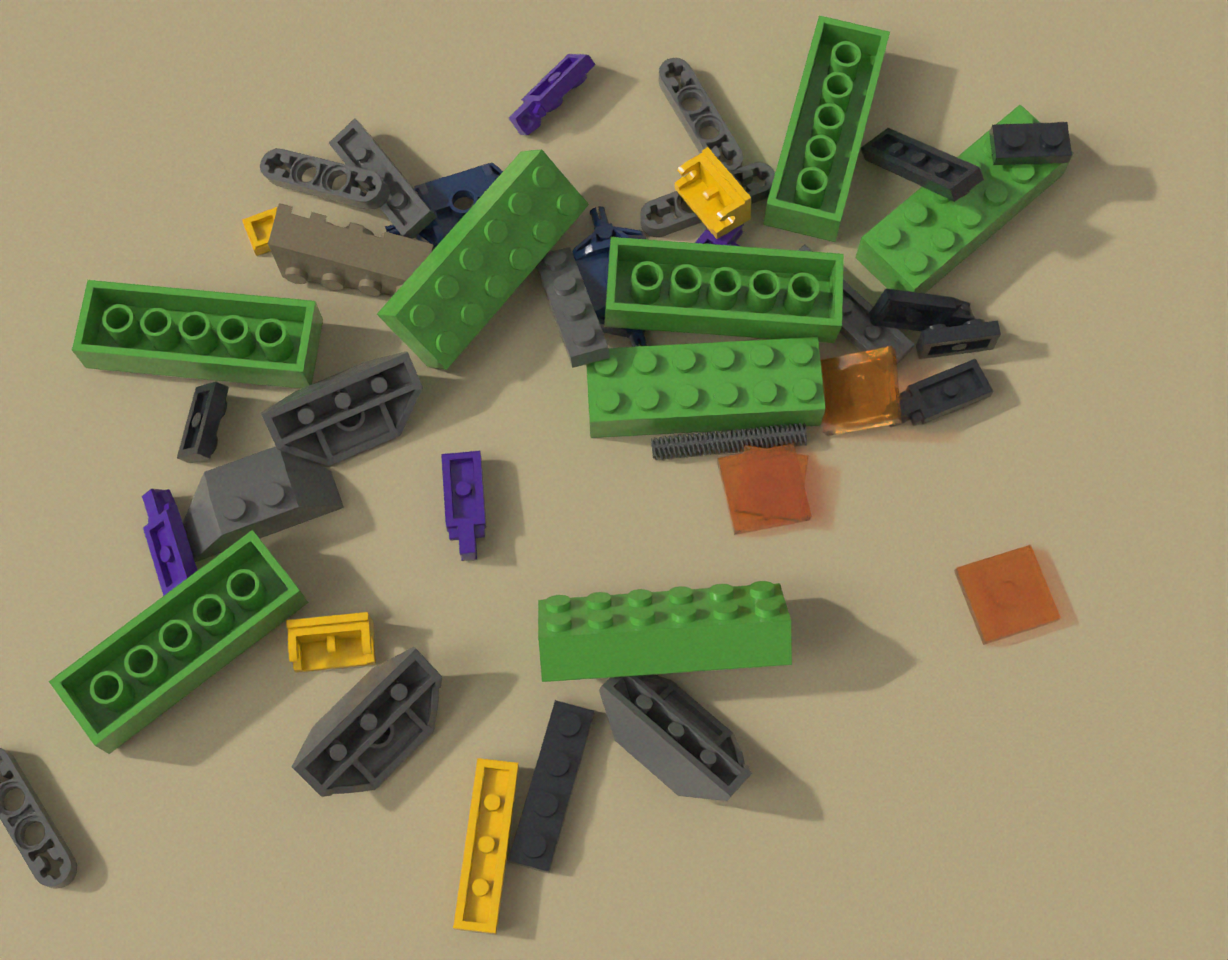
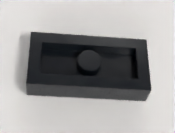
(1030, 143)
(967, 338)
(202, 423)

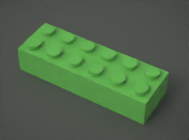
(826, 129)
(934, 234)
(483, 259)
(724, 290)
(198, 334)
(706, 387)
(663, 631)
(178, 643)

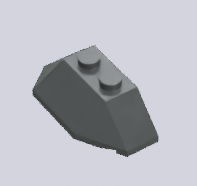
(346, 410)
(257, 494)
(372, 727)
(674, 737)

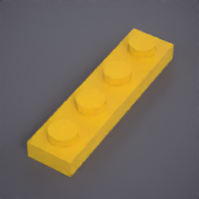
(486, 846)

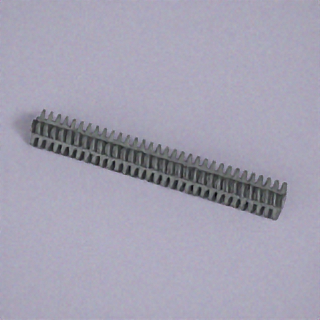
(728, 440)

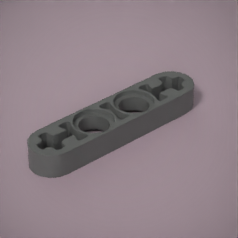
(705, 116)
(325, 175)
(662, 204)
(29, 813)

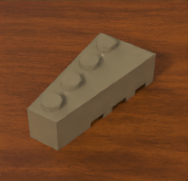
(342, 256)

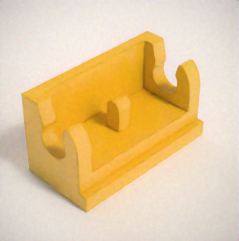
(713, 193)
(331, 642)

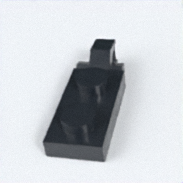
(918, 310)
(944, 393)

